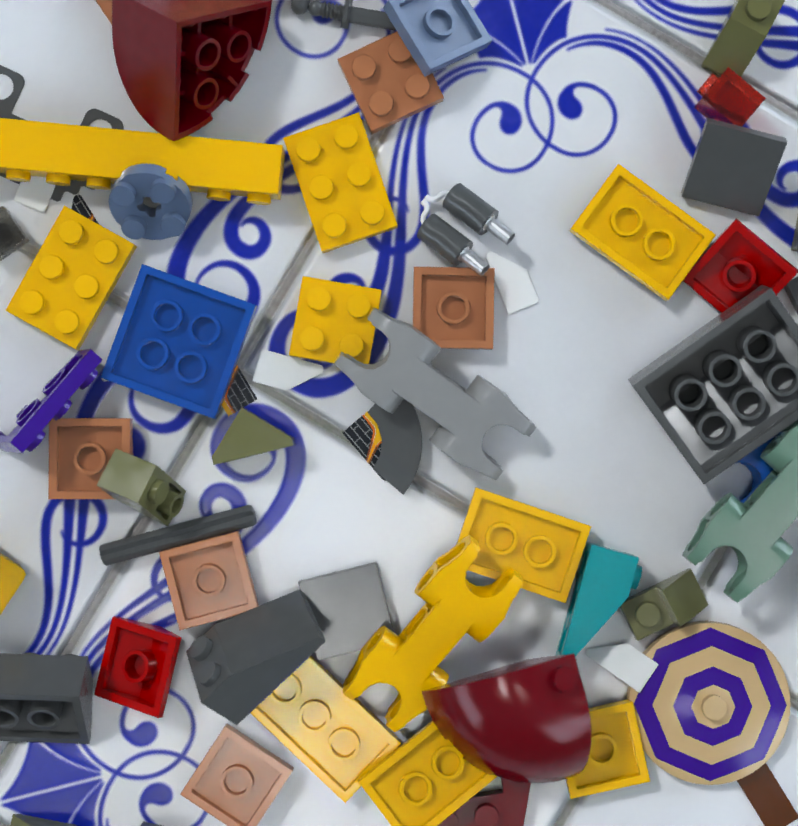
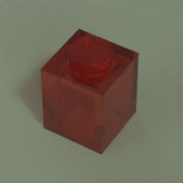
(728, 98)

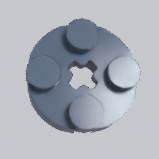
(147, 222)

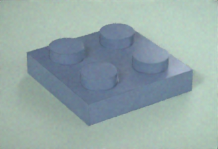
(437, 31)

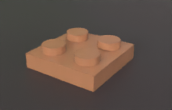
(388, 82)
(454, 306)
(81, 452)
(209, 580)
(237, 779)

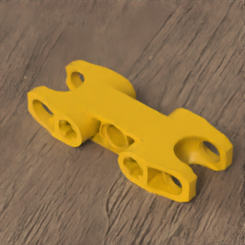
(450, 611)

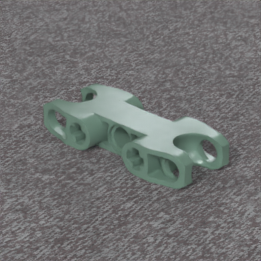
(757, 524)

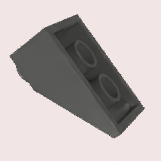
(253, 654)

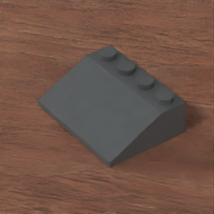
(727, 384)

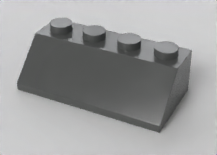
(45, 698)

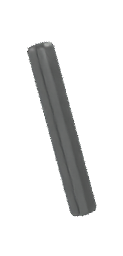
(177, 535)

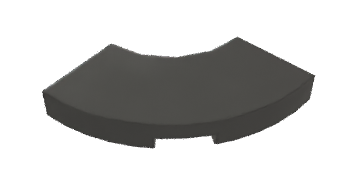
(399, 446)

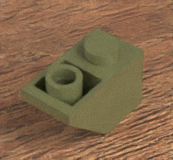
(142, 487)

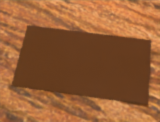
(768, 798)

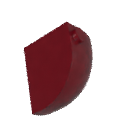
(185, 56)
(518, 719)

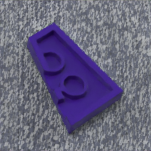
(33, 418)

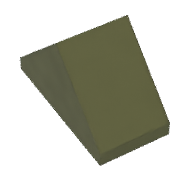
(249, 437)

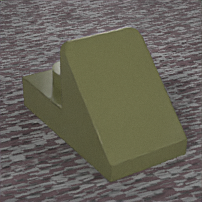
(664, 604)

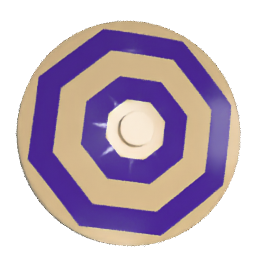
(711, 703)

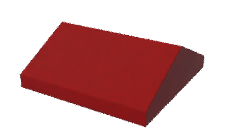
(737, 266)
(138, 665)

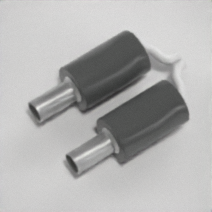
(472, 212)

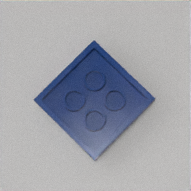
(179, 341)

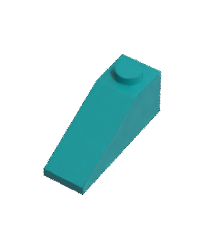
(598, 593)

